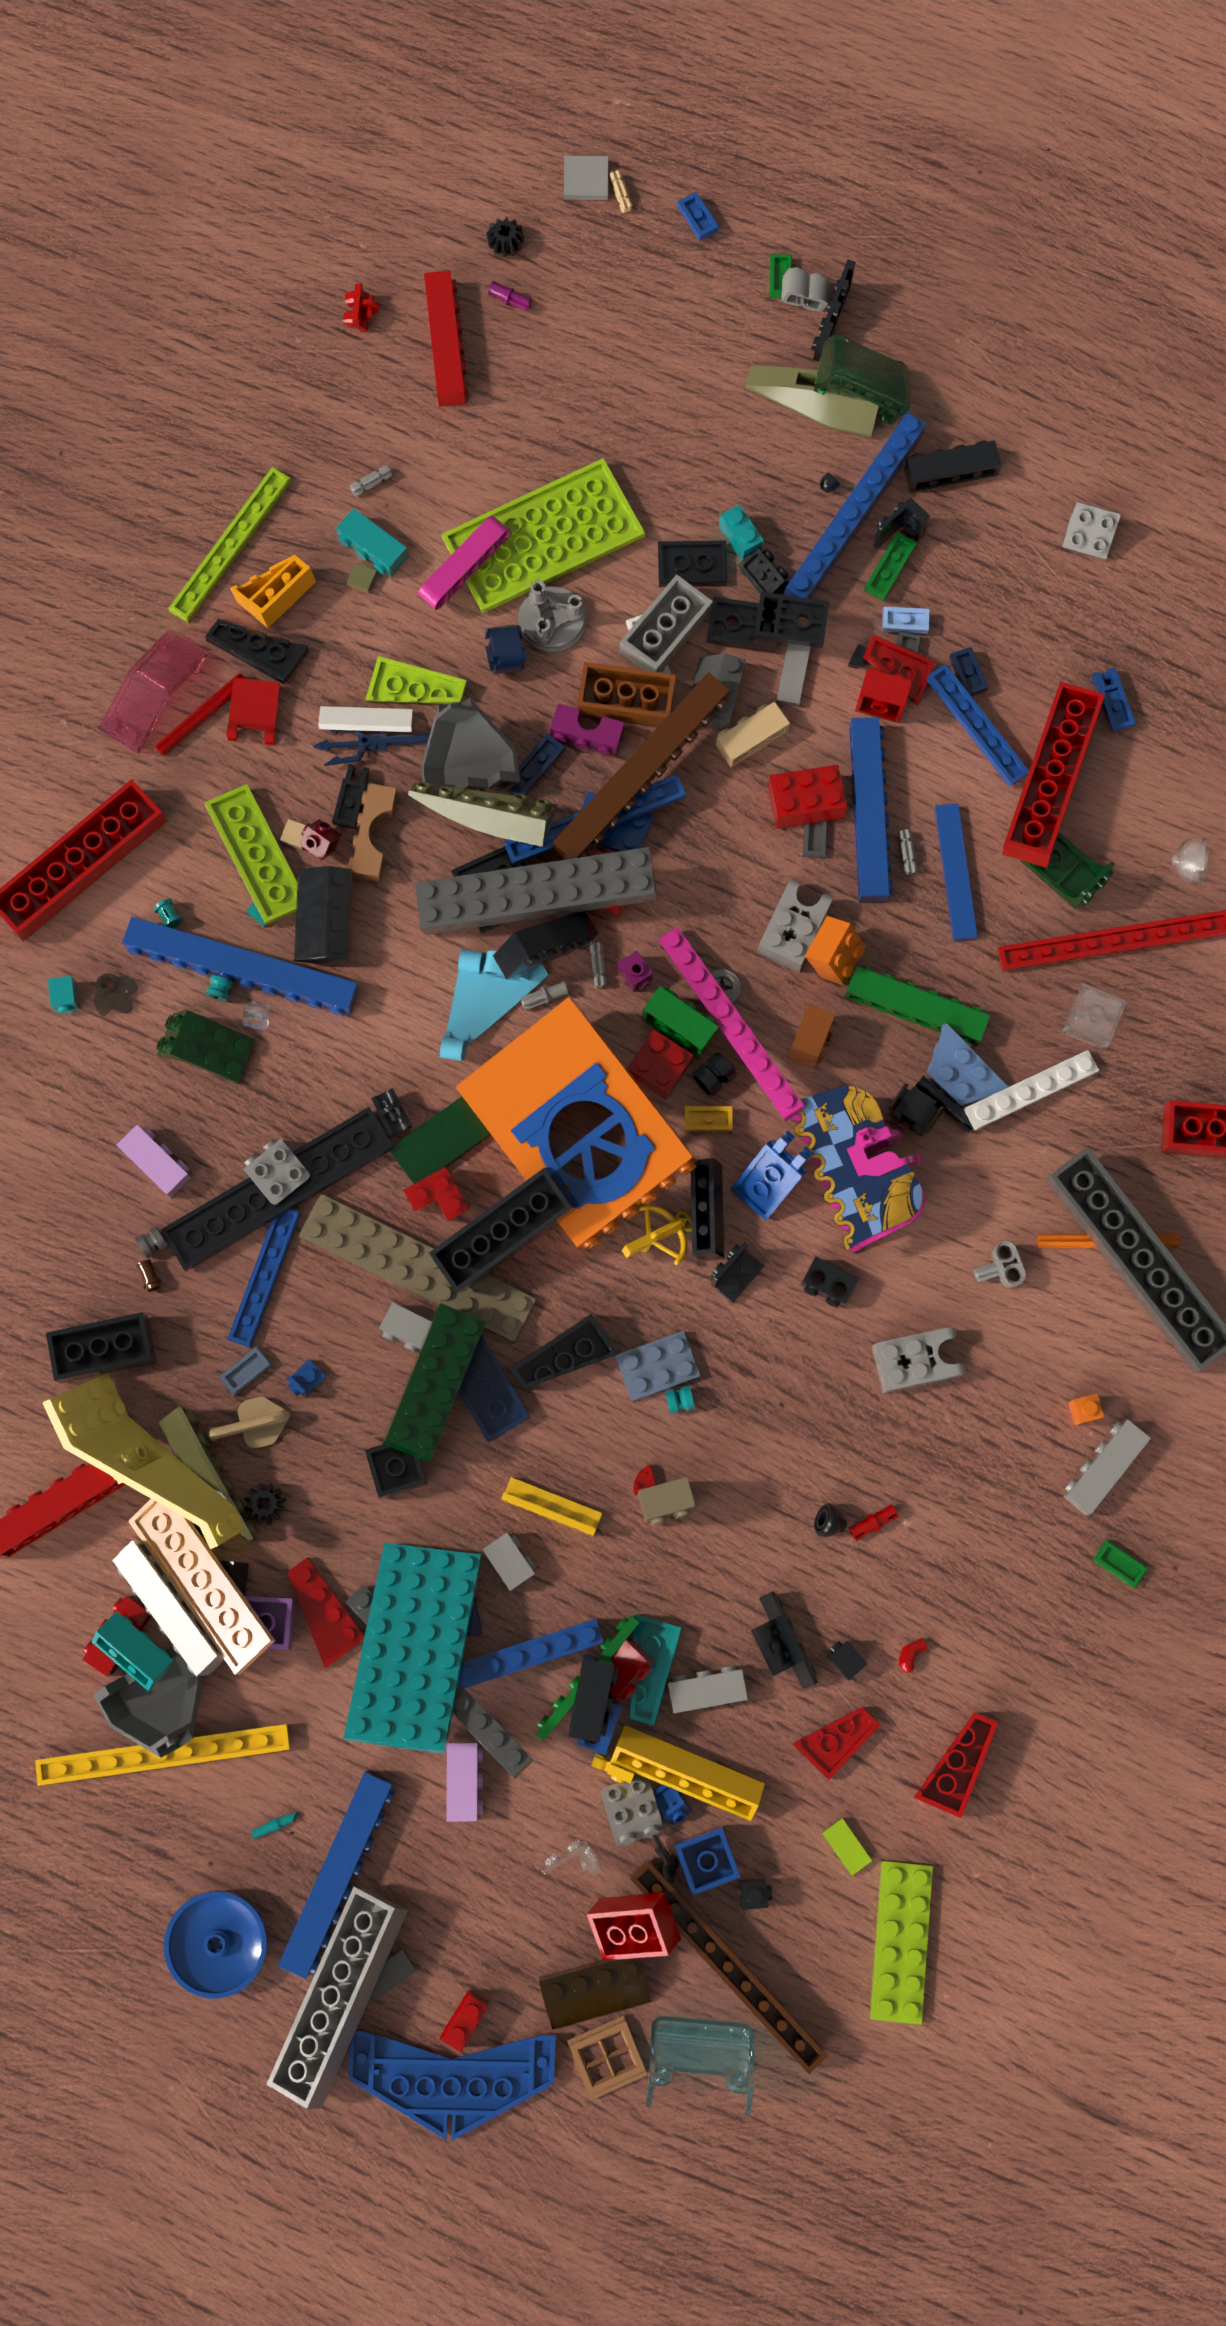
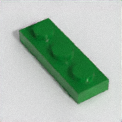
(890, 566)

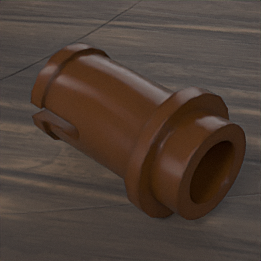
(148, 1276)

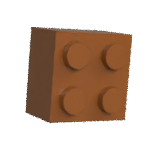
(814, 1030)

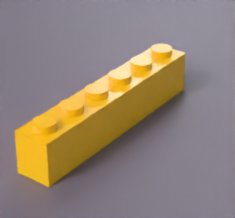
(687, 1773)

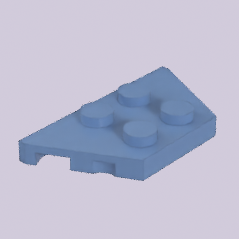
(961, 1070)

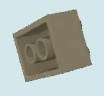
(665, 1501)

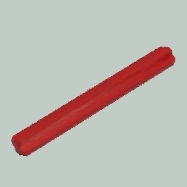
(196, 718)

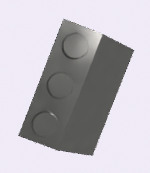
(729, 672)

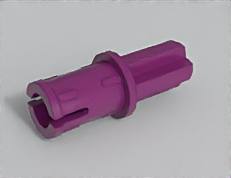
(509, 296)

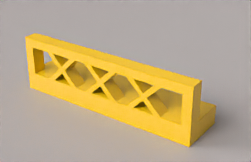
(551, 1506)

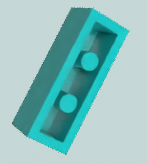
(371, 543)
(132, 1650)

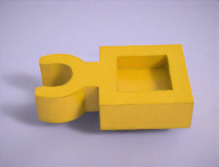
(617, 1773)

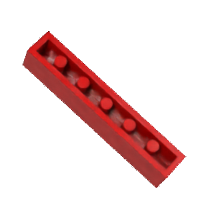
(444, 338)

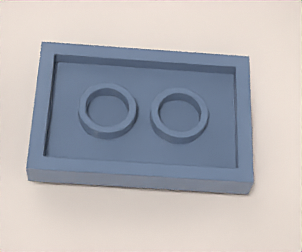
(657, 1366)

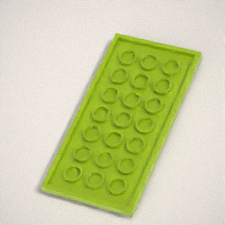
(551, 534)

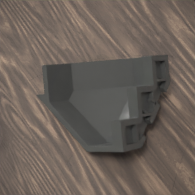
(468, 751)
(158, 1717)

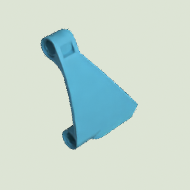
(482, 999)

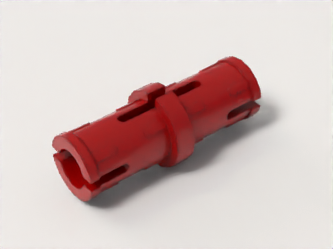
(873, 1522)

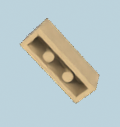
(752, 734)

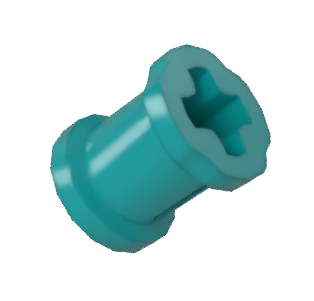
(168, 913)

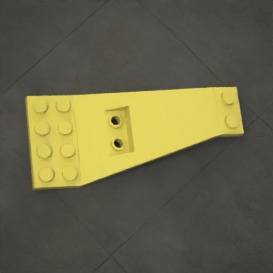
(98, 1430)

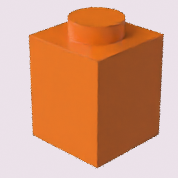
(1086, 1409)

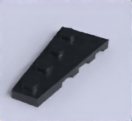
(834, 309)
(264, 653)

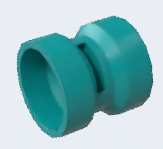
(685, 1399)

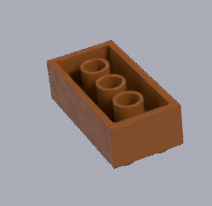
(625, 694)

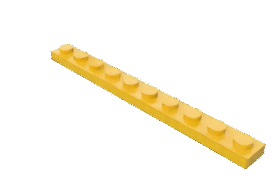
(140, 1759)

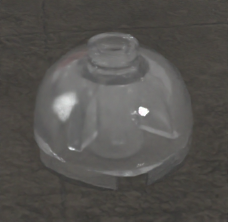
(1192, 860)

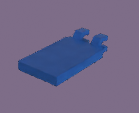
(771, 1176)

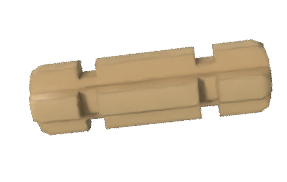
(621, 191)

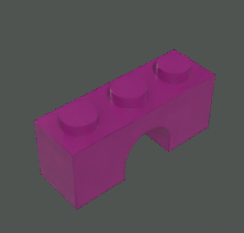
(604, 738)

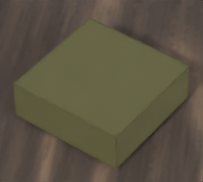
(362, 577)

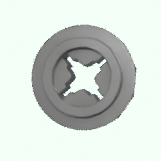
(730, 981)

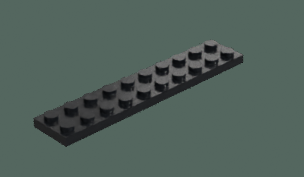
(246, 1208)

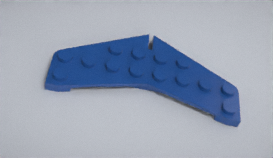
(435, 2086)

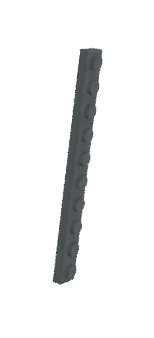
(466, 1710)

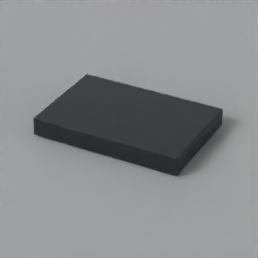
(694, 561)

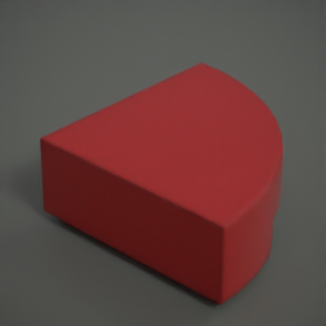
(644, 1479)

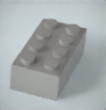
(665, 626)

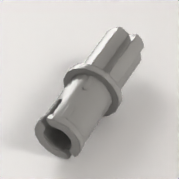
(544, 996)

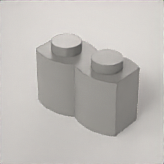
(805, 289)

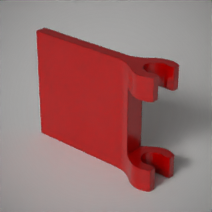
(253, 707)

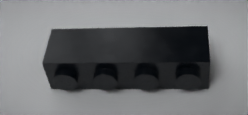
(952, 466)
(707, 1210)

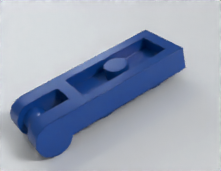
(1115, 701)

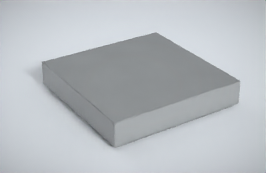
(585, 177)

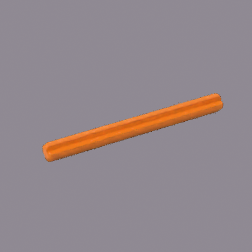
(1084, 1240)

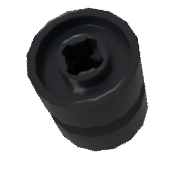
(714, 1074)

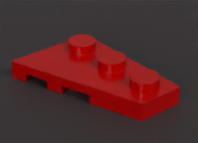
(900, 661)
(837, 1742)

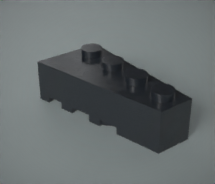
(544, 943)
(571, 1350)

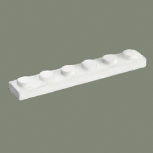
(1031, 1090)

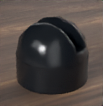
(829, 483)

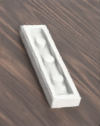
(365, 719)

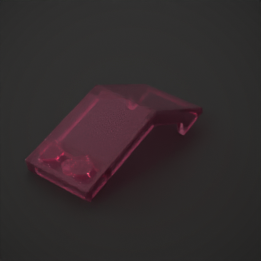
(149, 688)

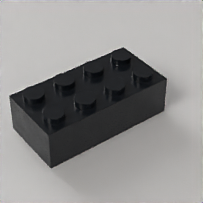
(101, 1347)

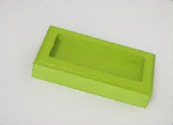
(846, 1846)

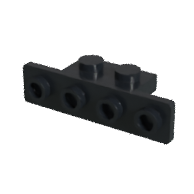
(779, 1643)

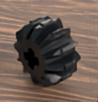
(505, 236)
(264, 1513)

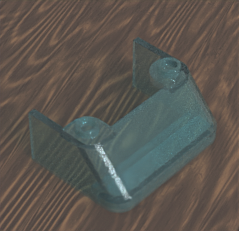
(703, 2049)

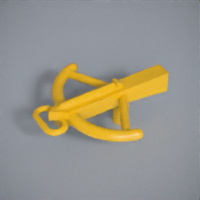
(676, 1225)

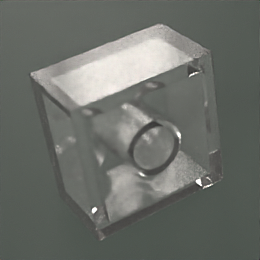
(1093, 1016)

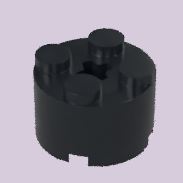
(915, 1109)

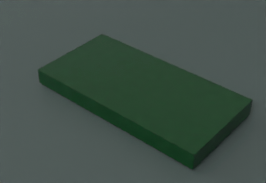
(439, 1141)

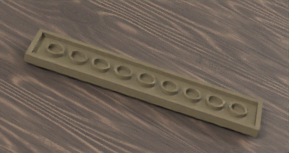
(411, 1266)

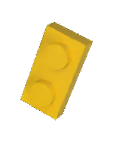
(708, 1118)

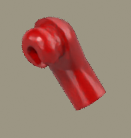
(908, 1654)

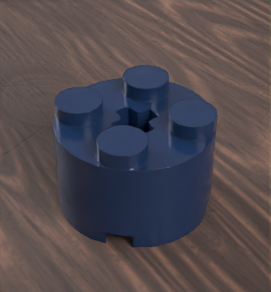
(505, 649)

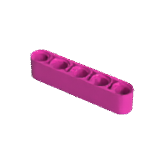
(464, 562)

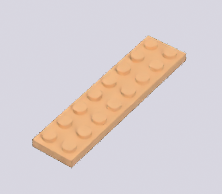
(203, 1585)

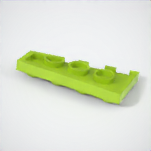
(407, 683)

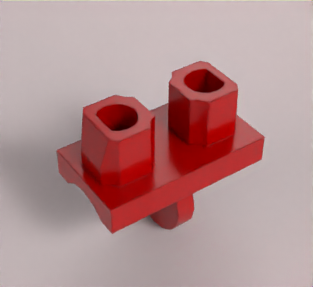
(363, 308)

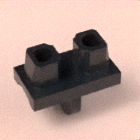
(391, 1112)

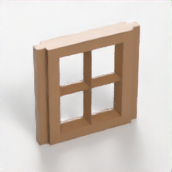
(616, 2079)

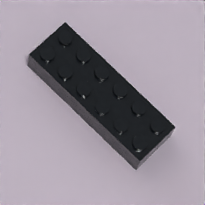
(503, 1229)

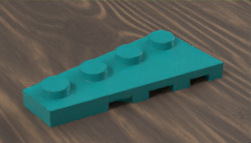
(661, 1643)

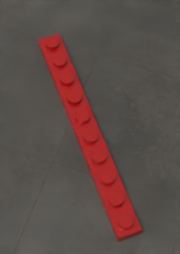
(1112, 940)

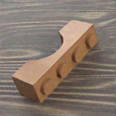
(378, 806)

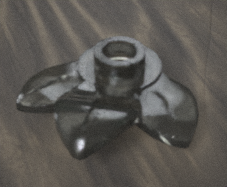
(115, 997)
(667, 1862)

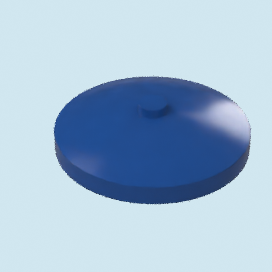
(215, 1944)

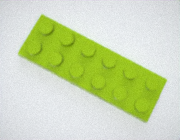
(255, 853)
(901, 1942)

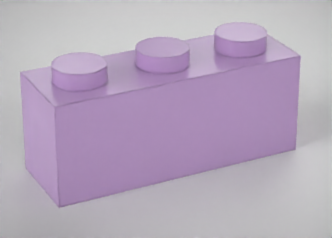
(155, 1160)
(464, 1781)

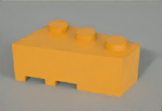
(276, 590)

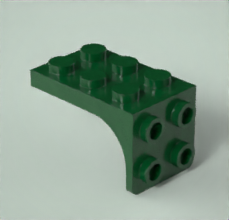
(1072, 873)
(205, 1045)

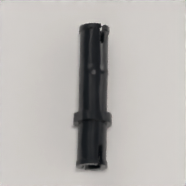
(950, 1107)

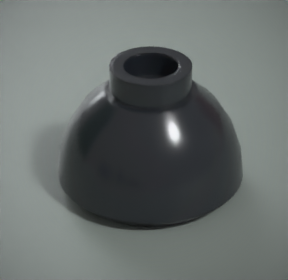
(829, 1521)

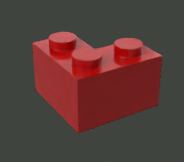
(437, 1188)

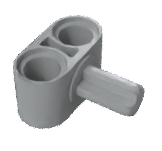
(1001, 1266)

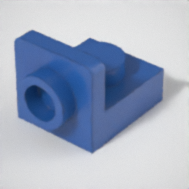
(305, 1379)
(671, 1804)

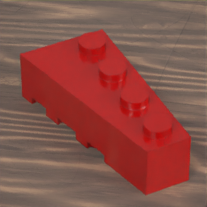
(956, 1772)

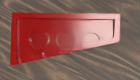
(325, 1615)

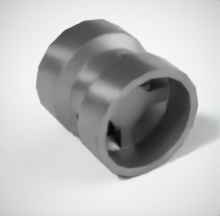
(151, 1242)

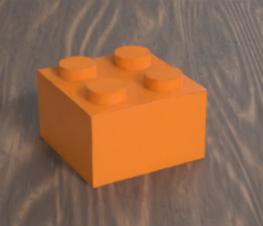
(835, 950)

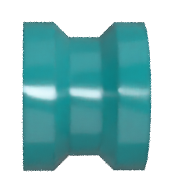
(219, 988)

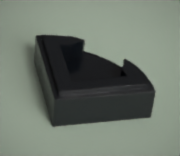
(857, 658)

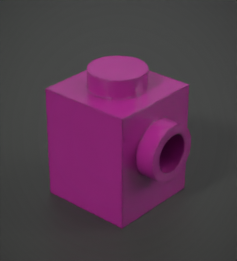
(635, 971)

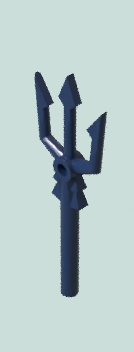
(366, 743)

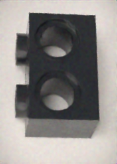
(832, 1276)

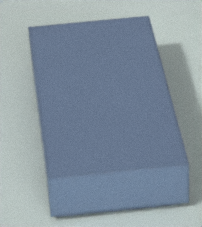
(245, 1371)

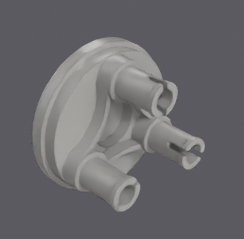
(552, 618)

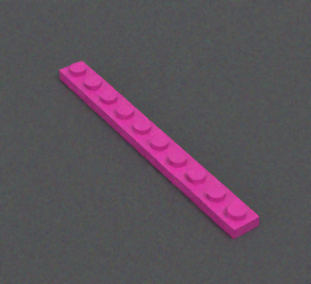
(731, 1024)

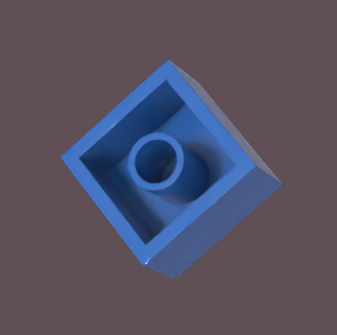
(706, 1860)

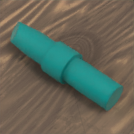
(274, 1825)

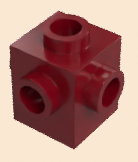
(319, 839)

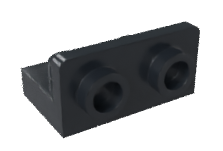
(763, 571)

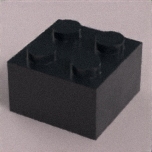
(394, 1471)

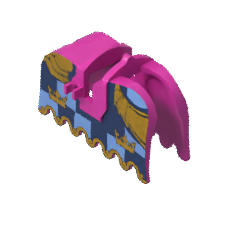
(872, 1193)

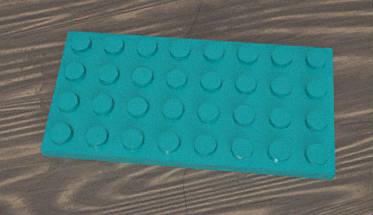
(413, 1648)

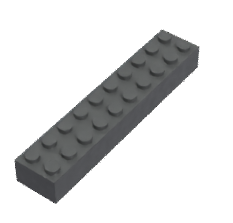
(536, 891)
(1140, 1259)

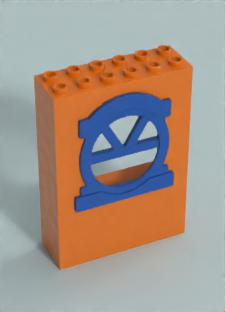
(564, 1063)

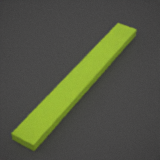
(230, 545)

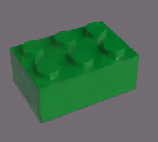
(680, 1022)

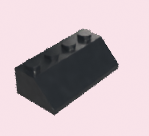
(322, 915)

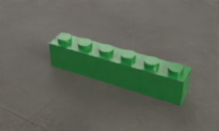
(916, 1005)

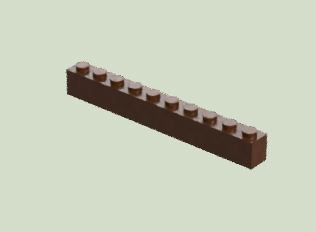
(641, 768)
(732, 1970)

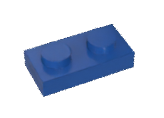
(697, 216)

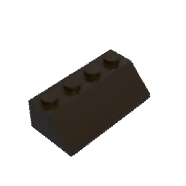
(593, 1990)

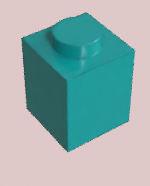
(63, 994)

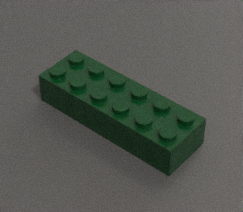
(434, 1382)

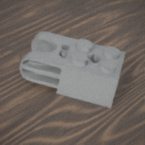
(794, 921)
(922, 1358)

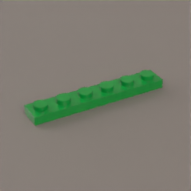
(563, 1704)

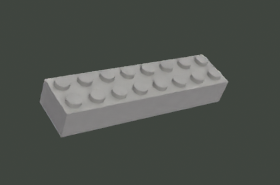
(337, 1998)

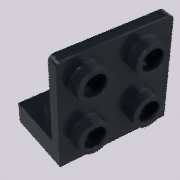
(906, 515)
(736, 1273)

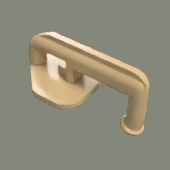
(259, 1422)

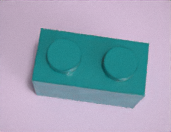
(740, 531)

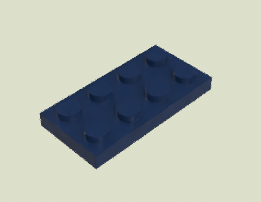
(491, 1395)

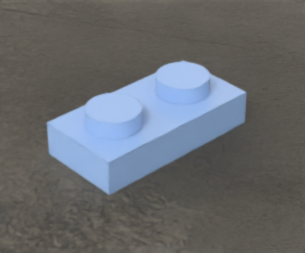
(905, 620)

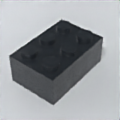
(593, 1698)

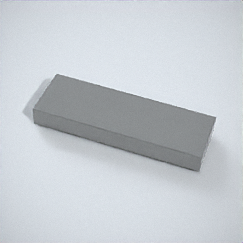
(793, 674)

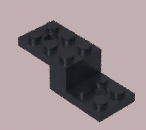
(768, 622)

